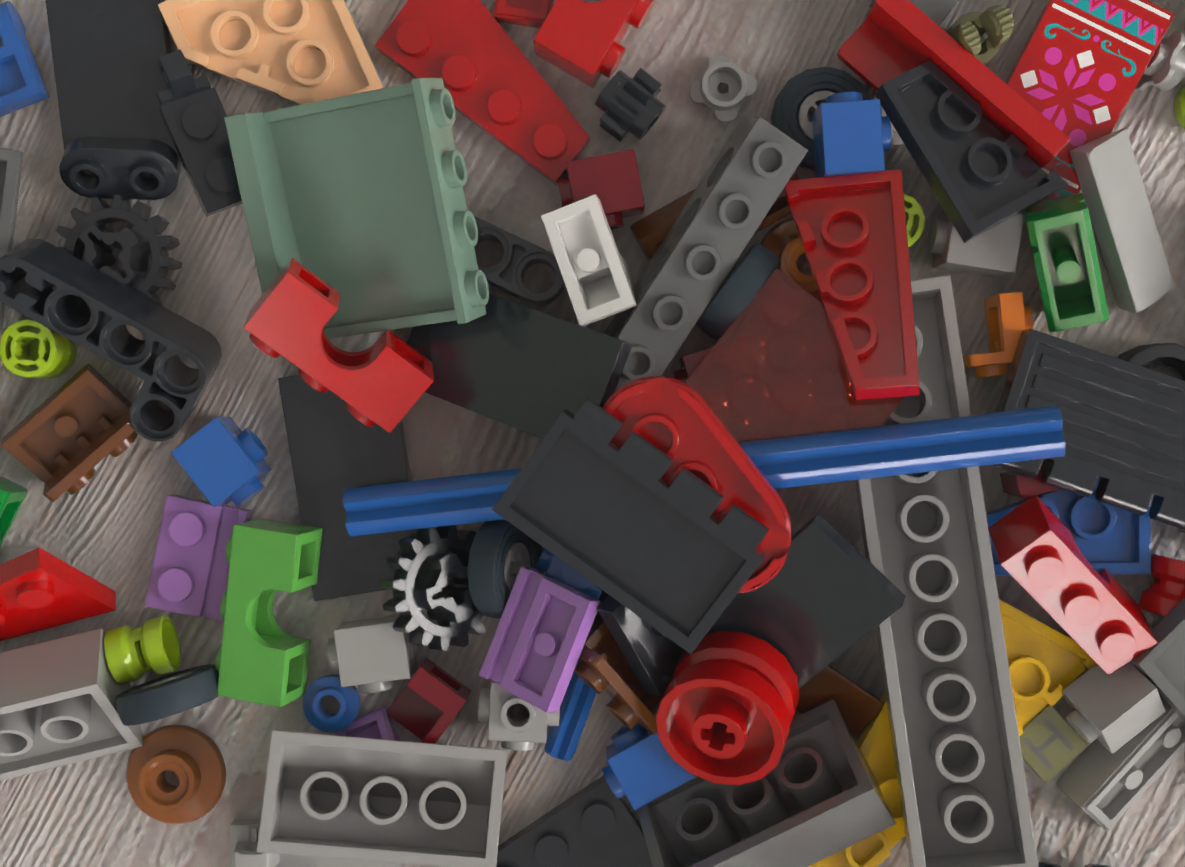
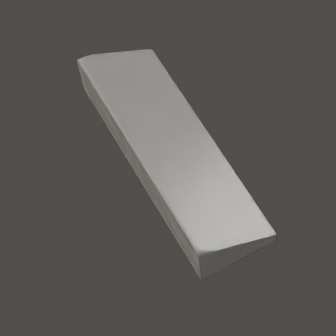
(1123, 220)
(1111, 783)

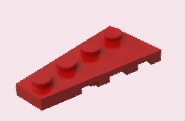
(486, 79)
(862, 271)
(47, 593)

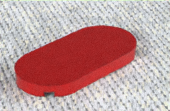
(691, 433)

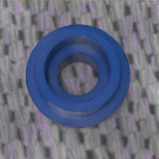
(347, 697)

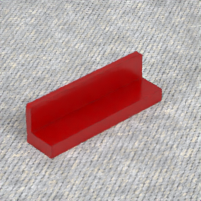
(903, 37)

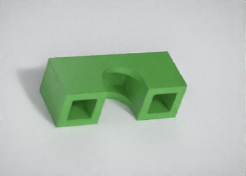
(256, 655)

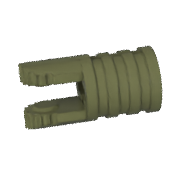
(973, 26)

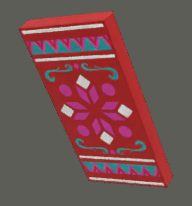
(1085, 68)

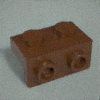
(72, 433)
(606, 669)

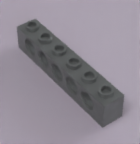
(704, 244)

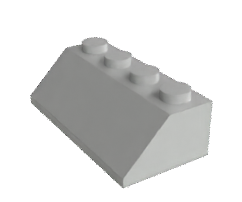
(59, 706)
(382, 800)

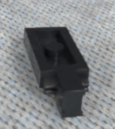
(198, 134)

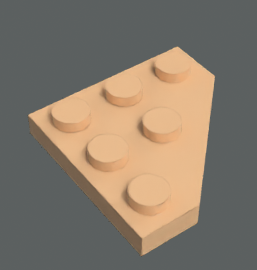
(278, 46)

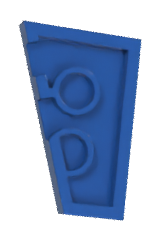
(1102, 532)

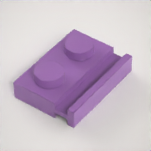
(191, 557)
(539, 639)

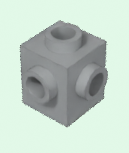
(514, 732)

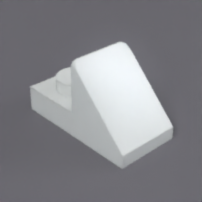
(589, 260)

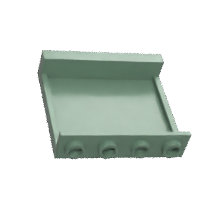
(366, 202)

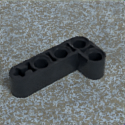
(26, 286)

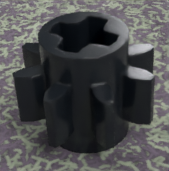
(630, 104)

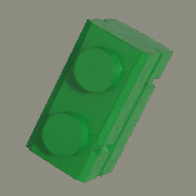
(1066, 262)

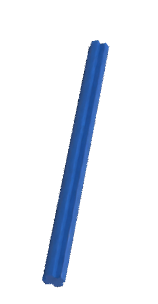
(783, 462)

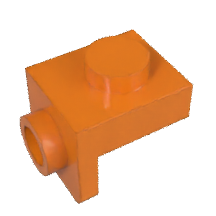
(1005, 320)

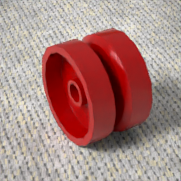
(729, 708)

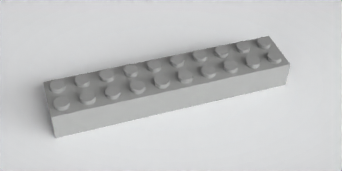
(947, 642)

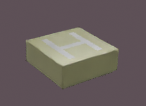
(1049, 744)

